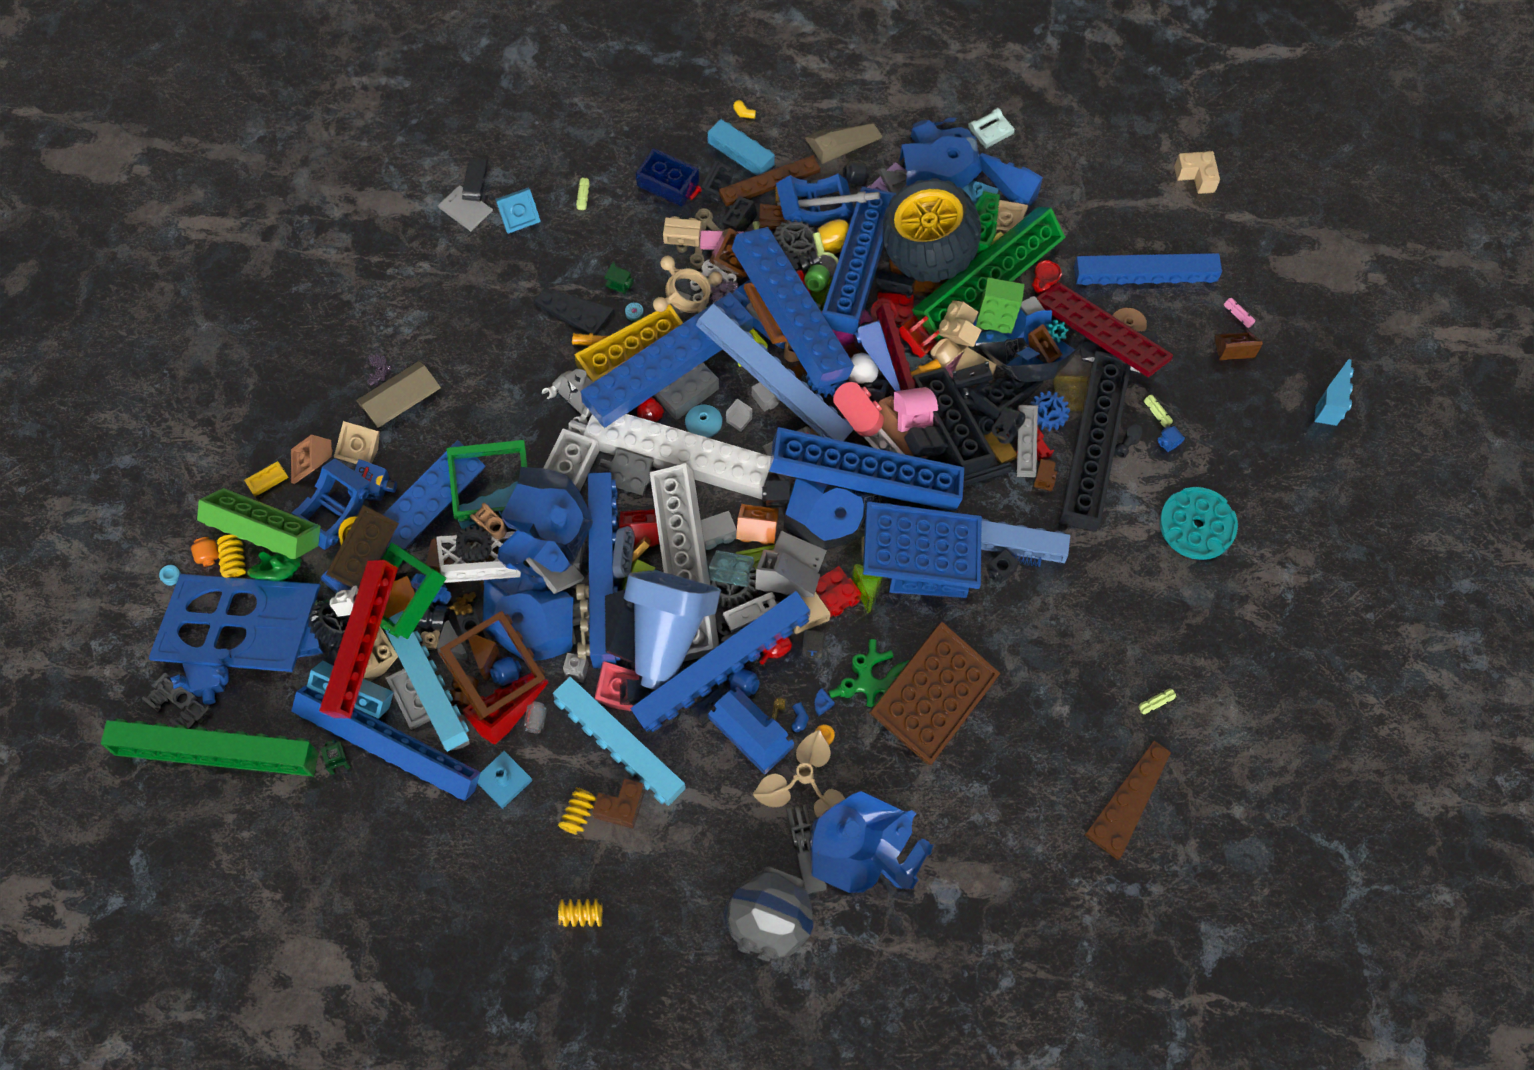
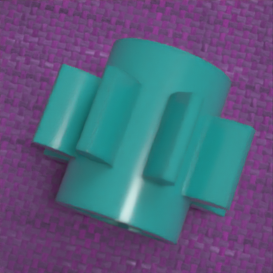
(1061, 330)

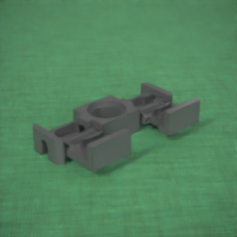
(166, 691)

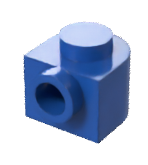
(1170, 438)

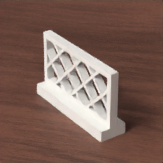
(472, 571)

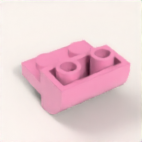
(915, 408)

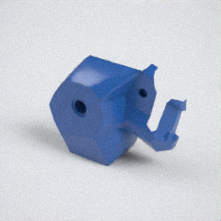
(536, 612)

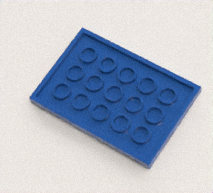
(922, 545)

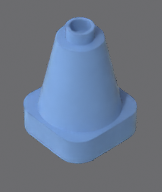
(666, 621)

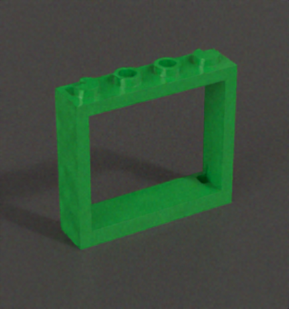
(478, 451)
(421, 599)

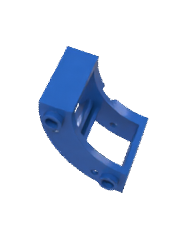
(792, 187)
(329, 473)

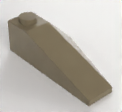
(839, 141)

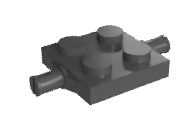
(630, 470)

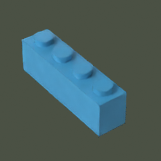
(741, 148)
(497, 499)
(371, 697)

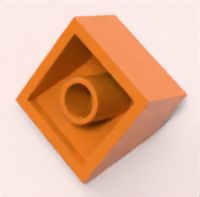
(757, 524)

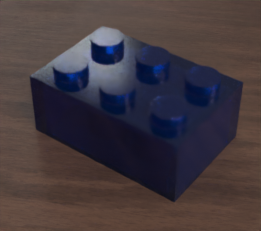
(667, 177)

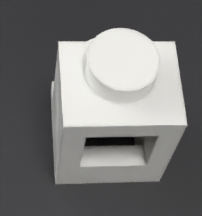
(344, 601)

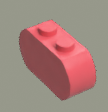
(859, 409)

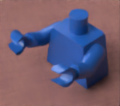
(202, 680)

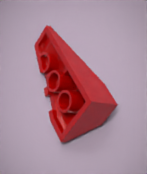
(501, 721)

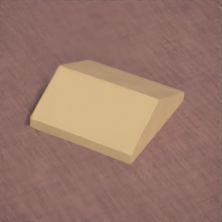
(1009, 215)
(357, 443)

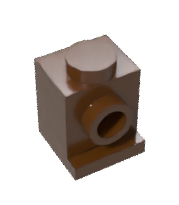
(1046, 475)

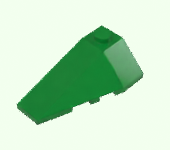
(988, 212)

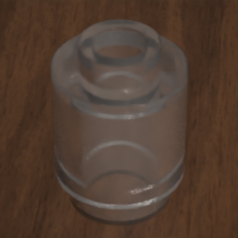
(535, 717)

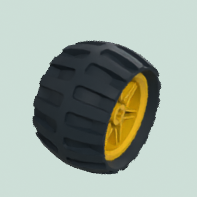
(931, 230)

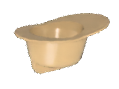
(946, 351)

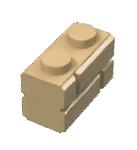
(682, 231)

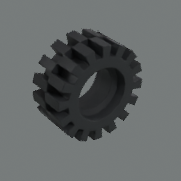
(476, 536)

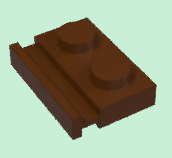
(770, 216)

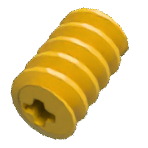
(230, 556)
(577, 811)
(580, 912)

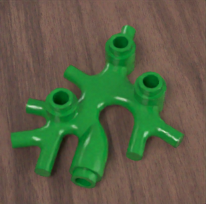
(866, 681)

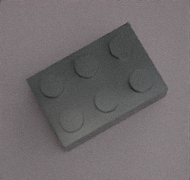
(688, 391)

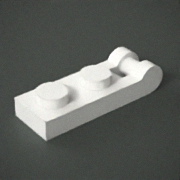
(748, 612)

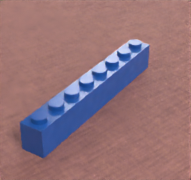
(1147, 269)

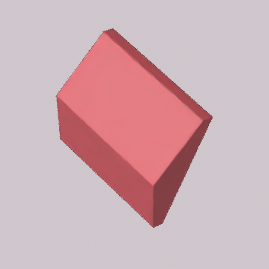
(609, 685)

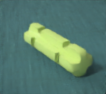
(582, 194)
(1158, 411)
(1157, 701)

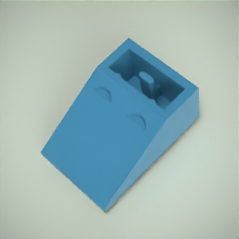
(1336, 400)

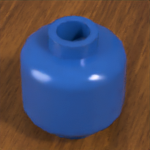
(505, 671)
(745, 681)

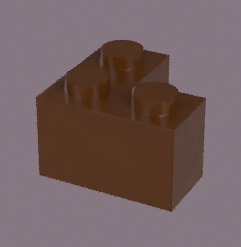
(724, 257)
(623, 809)

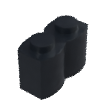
(926, 441)

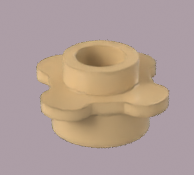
(431, 635)

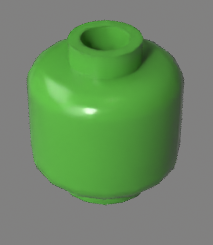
(817, 278)

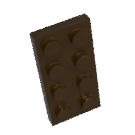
(363, 543)

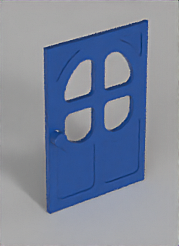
(272, 629)

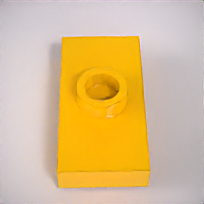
(266, 478)

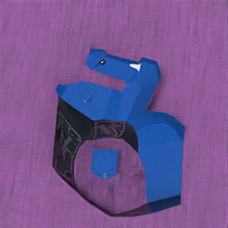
(1013, 352)
(827, 513)
(548, 522)

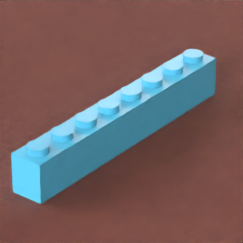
(429, 688)
(618, 741)

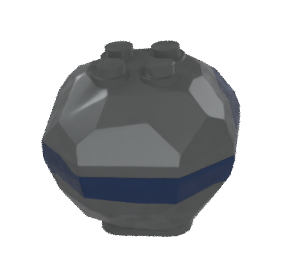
(769, 914)

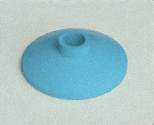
(707, 427)

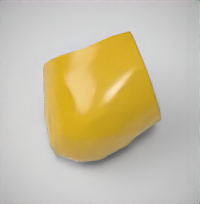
(833, 235)

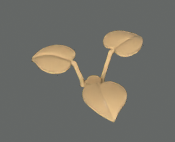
(811, 751)

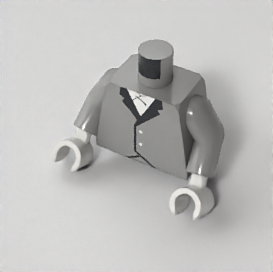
(569, 386)

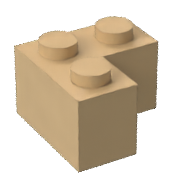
(1200, 167)
(959, 324)

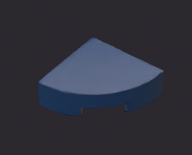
(822, 702)

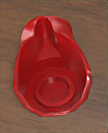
(1046, 274)

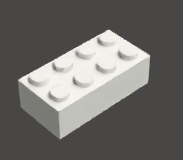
(573, 456)

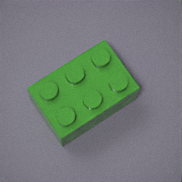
(1000, 305)

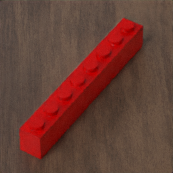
(358, 639)

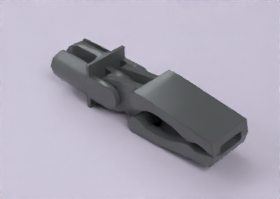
(803, 837)

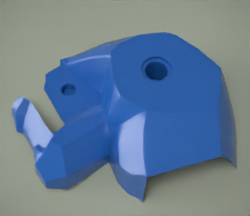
(941, 154)
(861, 841)

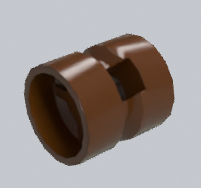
(457, 694)

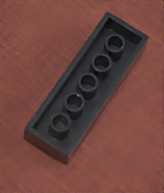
(965, 440)

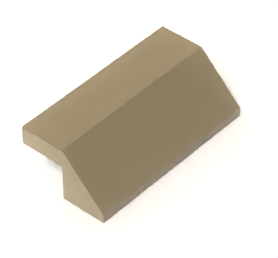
(398, 394)

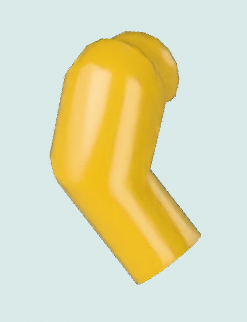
(742, 111)

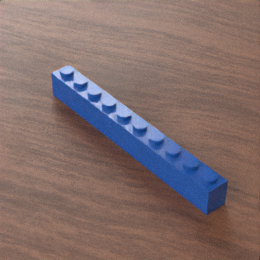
(391, 745)

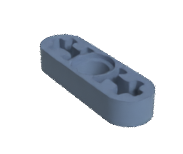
(623, 552)

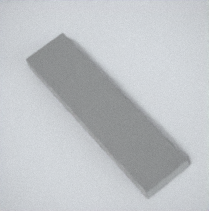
(1027, 442)

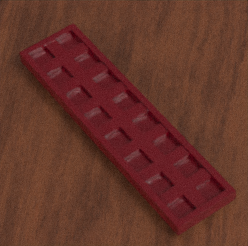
(1104, 329)

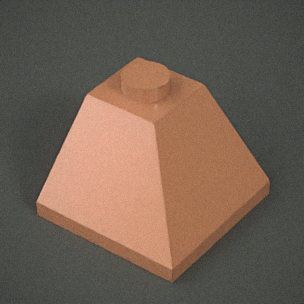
(309, 456)

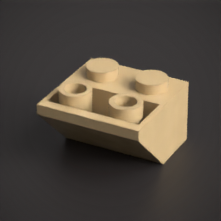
(381, 657)

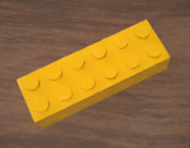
(627, 342)

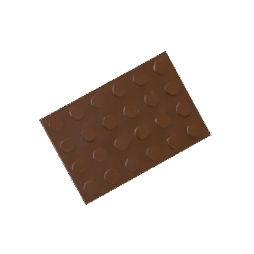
(934, 693)

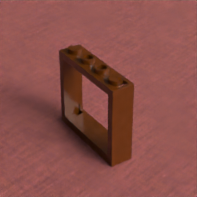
(462, 679)

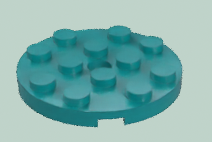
(1182, 534)

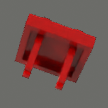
(917, 336)

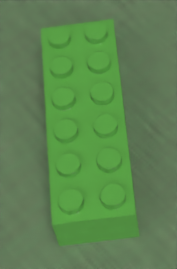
(258, 523)

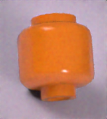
(205, 551)

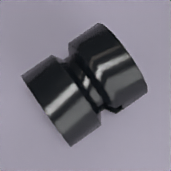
(435, 617)

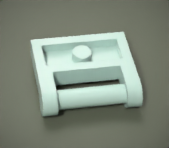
(994, 132)

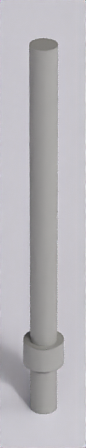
(861, 197)

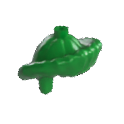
(274, 567)

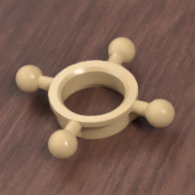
(674, 298)

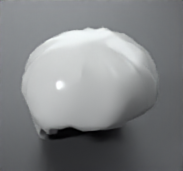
(864, 369)

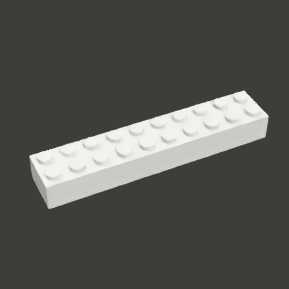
(708, 458)
(683, 541)

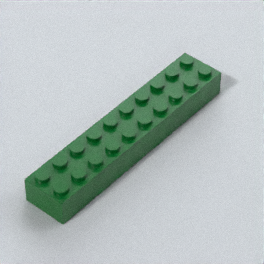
(1002, 260)
(210, 747)

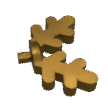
(461, 604)

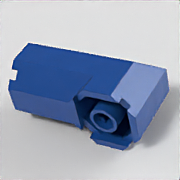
(750, 731)

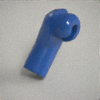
(801, 719)

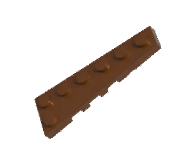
(1120, 816)

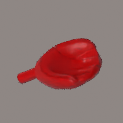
(650, 410)
(782, 647)

